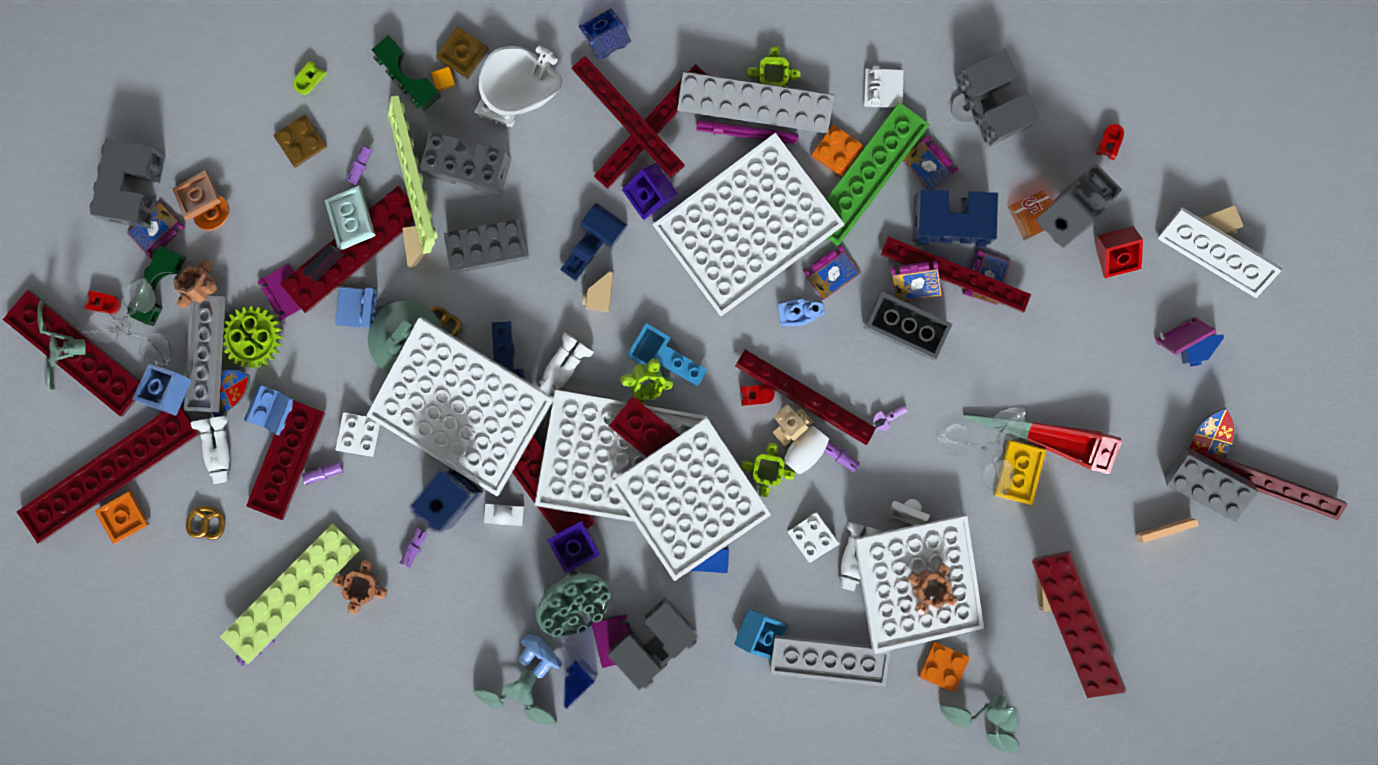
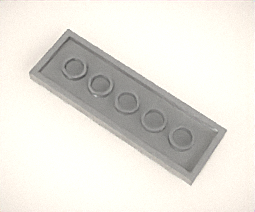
(205, 354)
(829, 661)

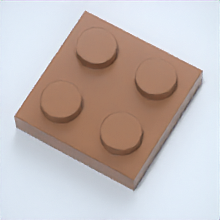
(196, 195)

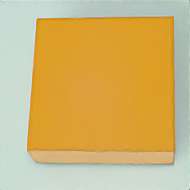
(443, 79)

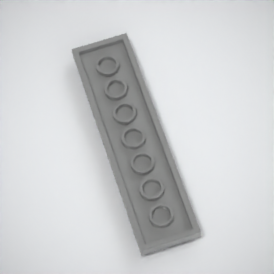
(755, 102)

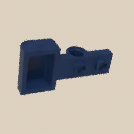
(601, 229)
(504, 347)

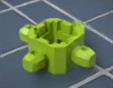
(773, 60)
(643, 372)
(787, 473)

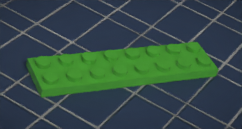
(874, 167)

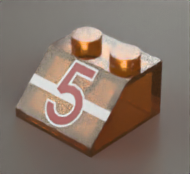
(1027, 211)

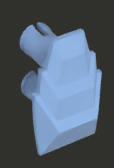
(799, 312)
(536, 646)

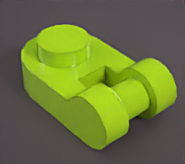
(303, 84)

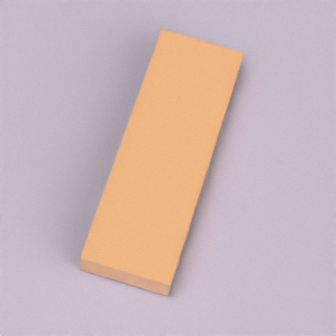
(1166, 529)

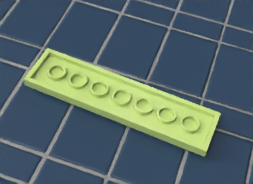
(412, 179)
(290, 593)

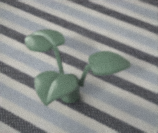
(72, 347)
(521, 692)
(997, 713)

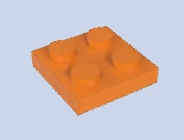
(837, 151)
(122, 517)
(944, 666)

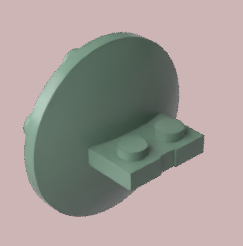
(392, 329)
(572, 604)

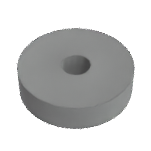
(959, 113)

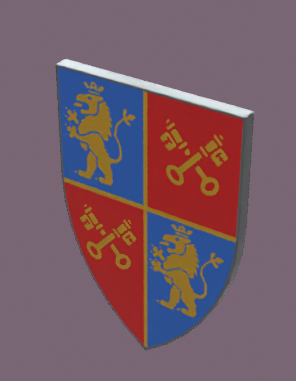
(232, 389)
(1214, 434)

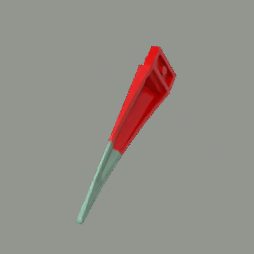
(1082, 446)

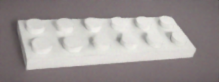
(1219, 252)

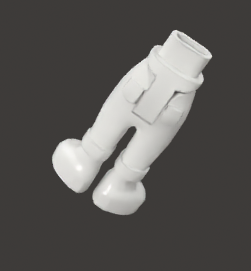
(555, 375)
(216, 458)
(849, 567)

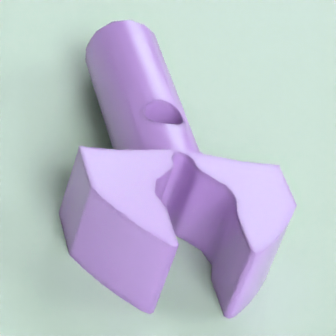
(888, 417)

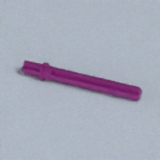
(744, 131)

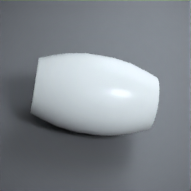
(806, 450)

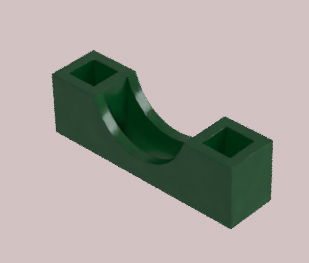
(421, 90)
(163, 263)

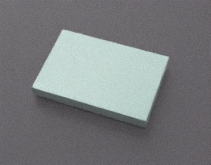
(349, 218)

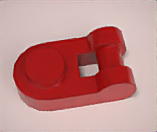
(1113, 135)
(108, 303)
(762, 393)

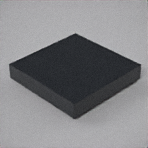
(323, 263)

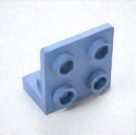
(356, 307)
(269, 409)

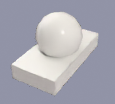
(909, 512)
(504, 514)

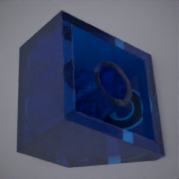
(605, 34)
(577, 681)

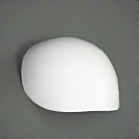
(518, 79)

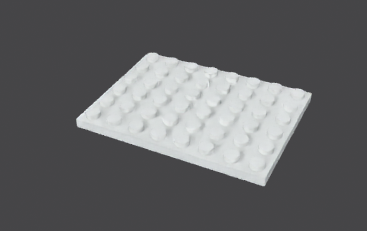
(748, 224)
(459, 406)
(587, 454)

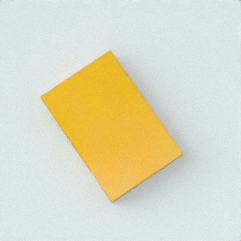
(1027, 466)

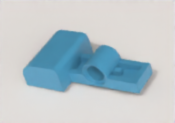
(653, 344)

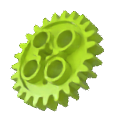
(263, 324)

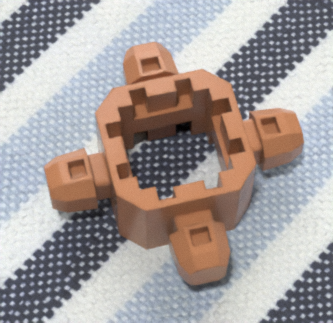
(194, 284)
(379, 592)
(943, 595)

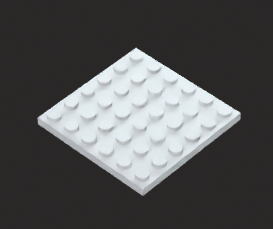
(690, 499)
(889, 601)

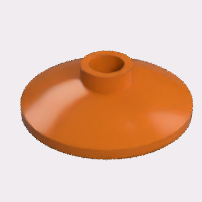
(214, 216)

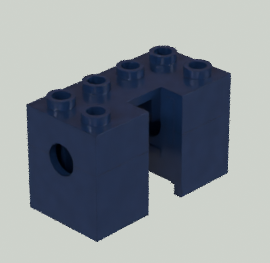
(972, 226)
(445, 500)

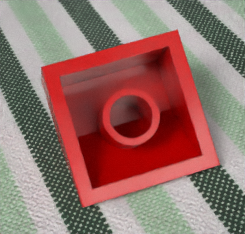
(1120, 251)

